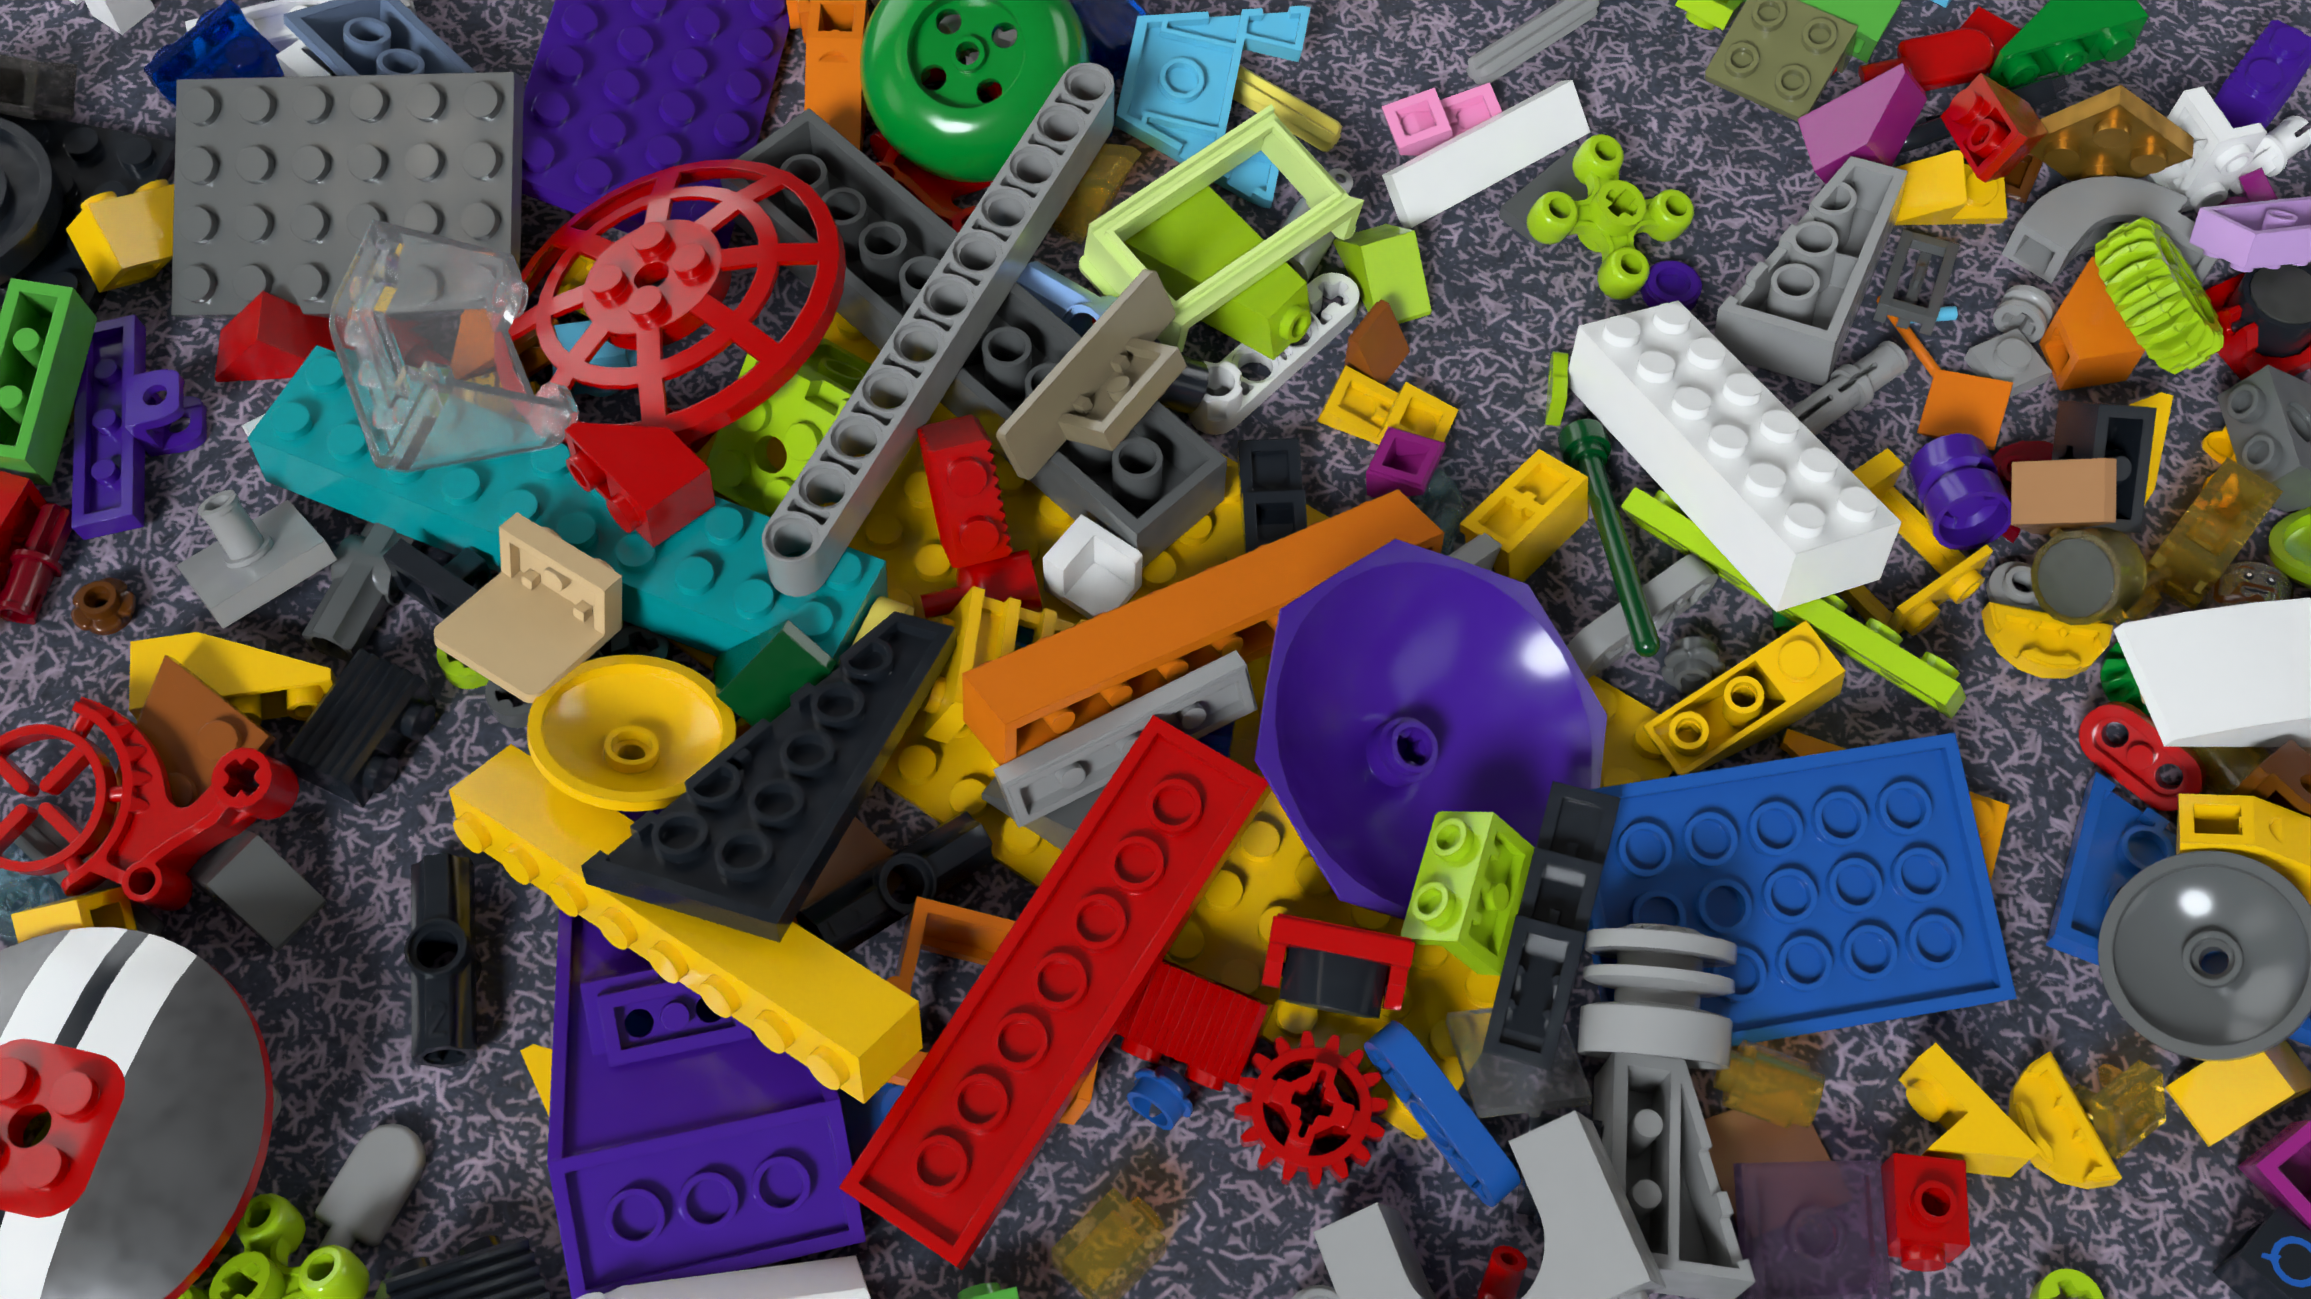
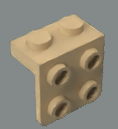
(537, 615)

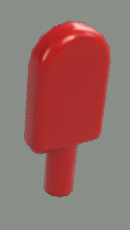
(1939, 58)

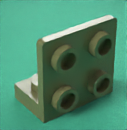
(1782, 55)

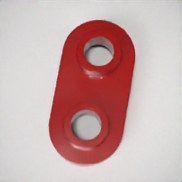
(2141, 757)

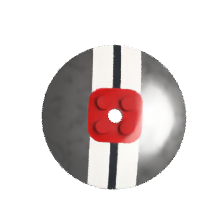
(152, 1111)

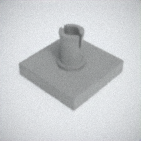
(252, 557)

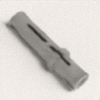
(1851, 387)

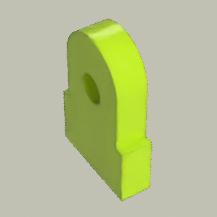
(1557, 388)

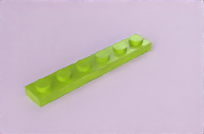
(1869, 644)

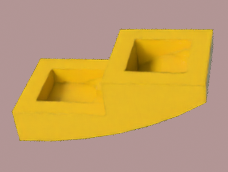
(1368, 408)

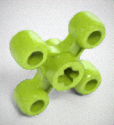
(1610, 217)
(270, 1234)

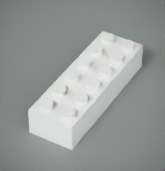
(1731, 455)

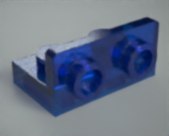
(215, 48)

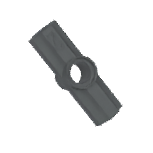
(358, 593)

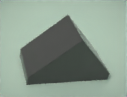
(257, 888)

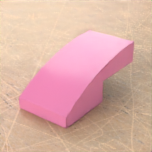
(1426, 121)

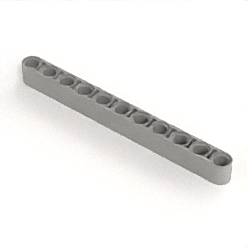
(938, 333)

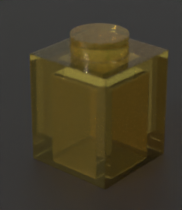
(1110, 1247)

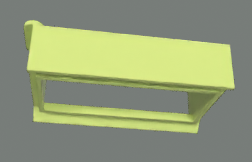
(1113, 266)

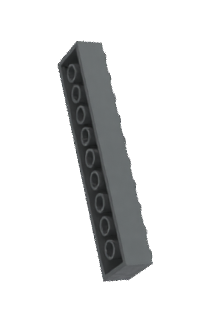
(1141, 491)

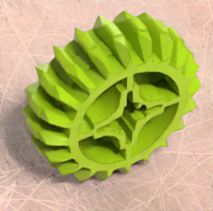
(2158, 296)

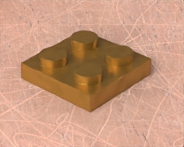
(2111, 137)

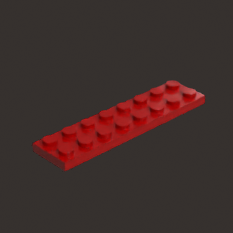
(1055, 992)

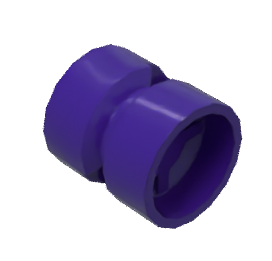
(1961, 491)

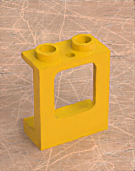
(1958, 574)

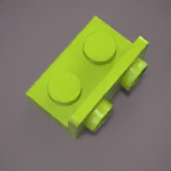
(1469, 888)

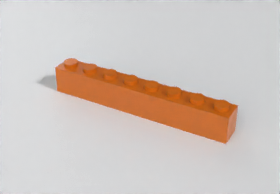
(1172, 631)

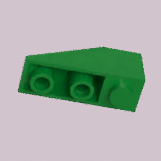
(2067, 37)

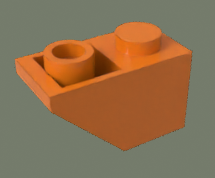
(2088, 337)

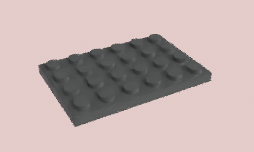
(294, 170)

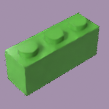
(41, 365)

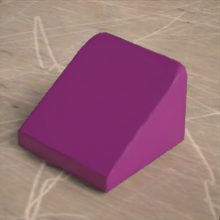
(1403, 463)

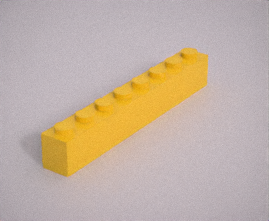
(791, 993)

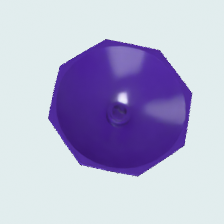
(1413, 697)

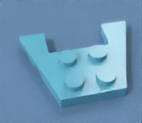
(1185, 80)

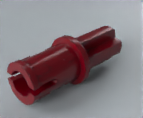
(36, 565)

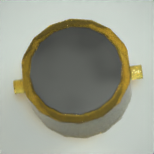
(2088, 575)

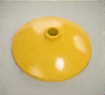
(627, 731)

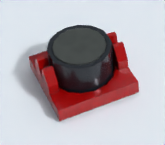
(2265, 319)
(1337, 966)

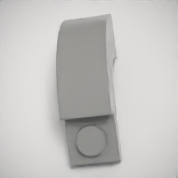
(2085, 210)

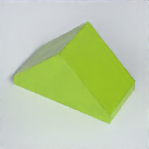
(1388, 268)

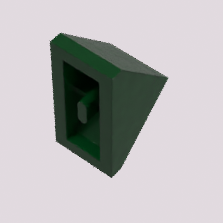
(767, 670)

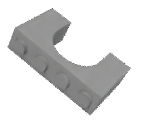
(1587, 1223)

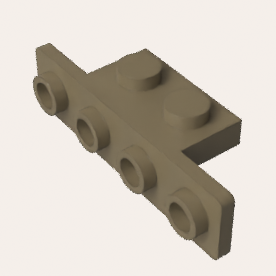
(1100, 383)

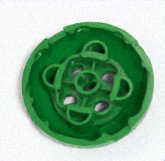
(949, 127)

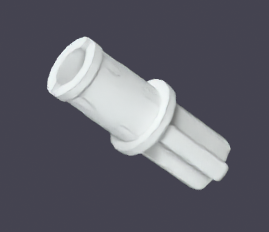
(2277, 148)

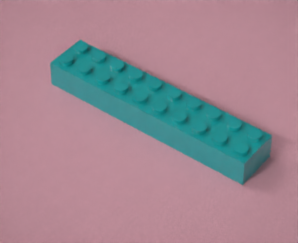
(695, 587)

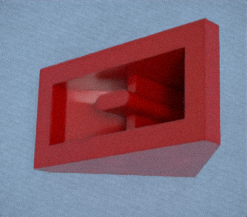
(269, 340)

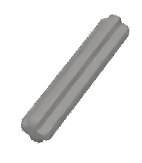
(1529, 39)

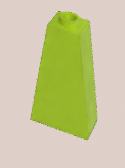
(1203, 239)

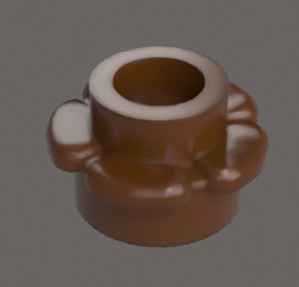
(109, 617)

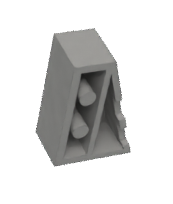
(1666, 1171)

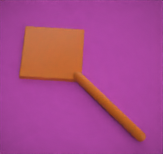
(1957, 399)

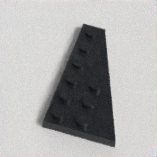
(784, 793)

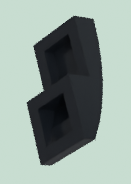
(1270, 490)

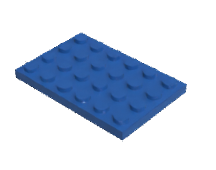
(1833, 875)

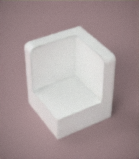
(1092, 569)

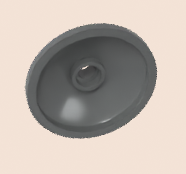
(2200, 905)

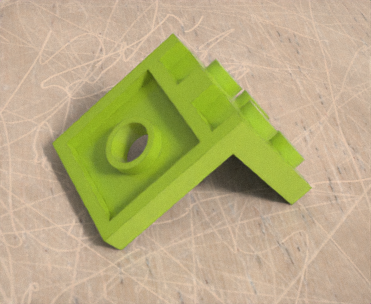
(795, 415)

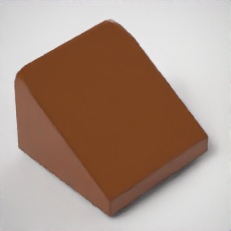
(1377, 344)

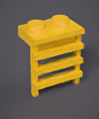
(983, 633)

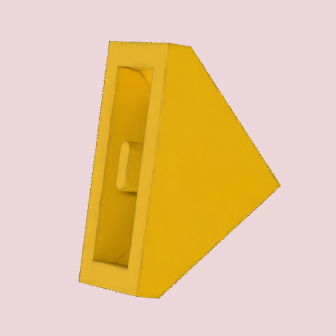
(2235, 1093)

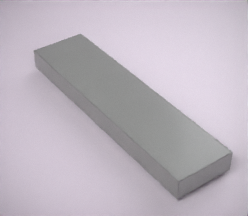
(1092, 753)

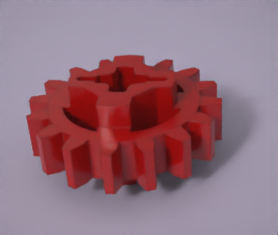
(1342, 1119)

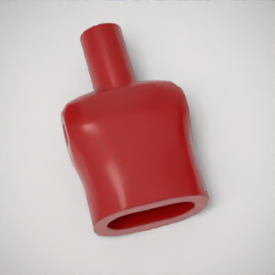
(1000, 578)

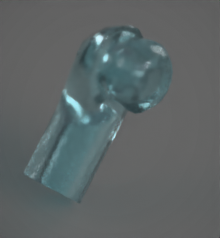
(1444, 507)

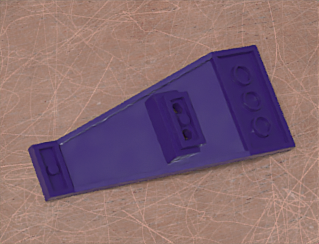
(680, 1140)

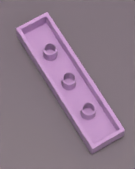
(2256, 233)

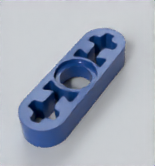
(1442, 1113)

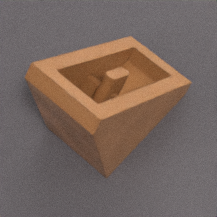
(2063, 494)

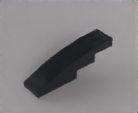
(1551, 926)

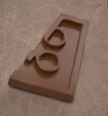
(192, 731)

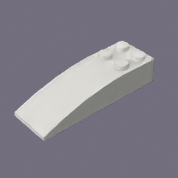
(2225, 673)

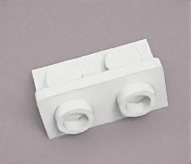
(2217, 151)

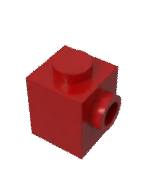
(1925, 1210)

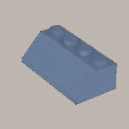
(373, 39)

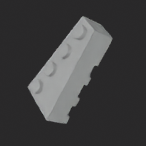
(1811, 286)

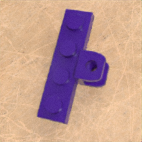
(120, 420)

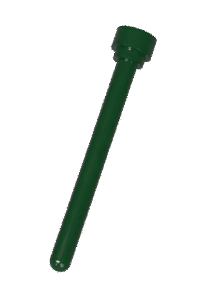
(1587, 450)

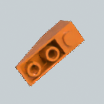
(833, 65)

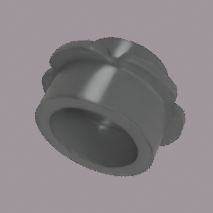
(1692, 664)

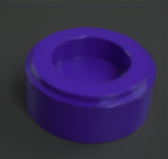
(1672, 282)

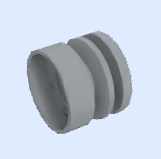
(1658, 995)

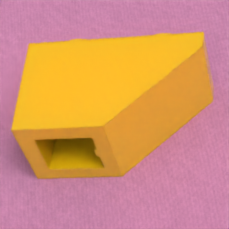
(126, 235)

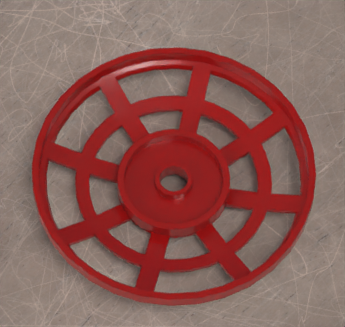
(698, 276)

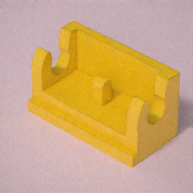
(1531, 514)

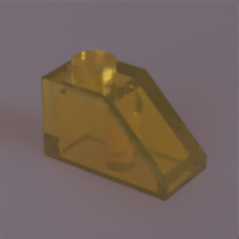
(1096, 190)

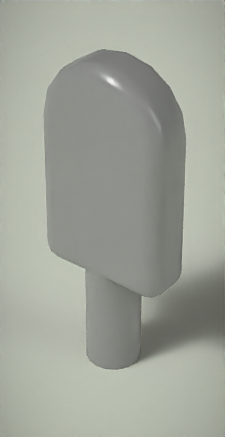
(372, 1186)

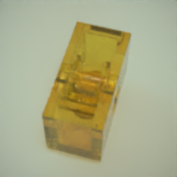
(2213, 531)

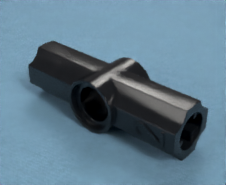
(927, 868)
(446, 996)

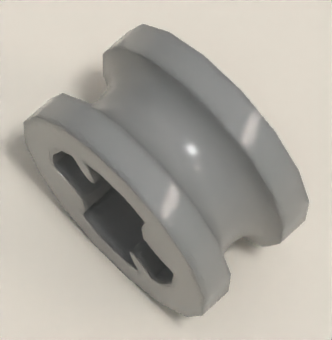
(2027, 300)

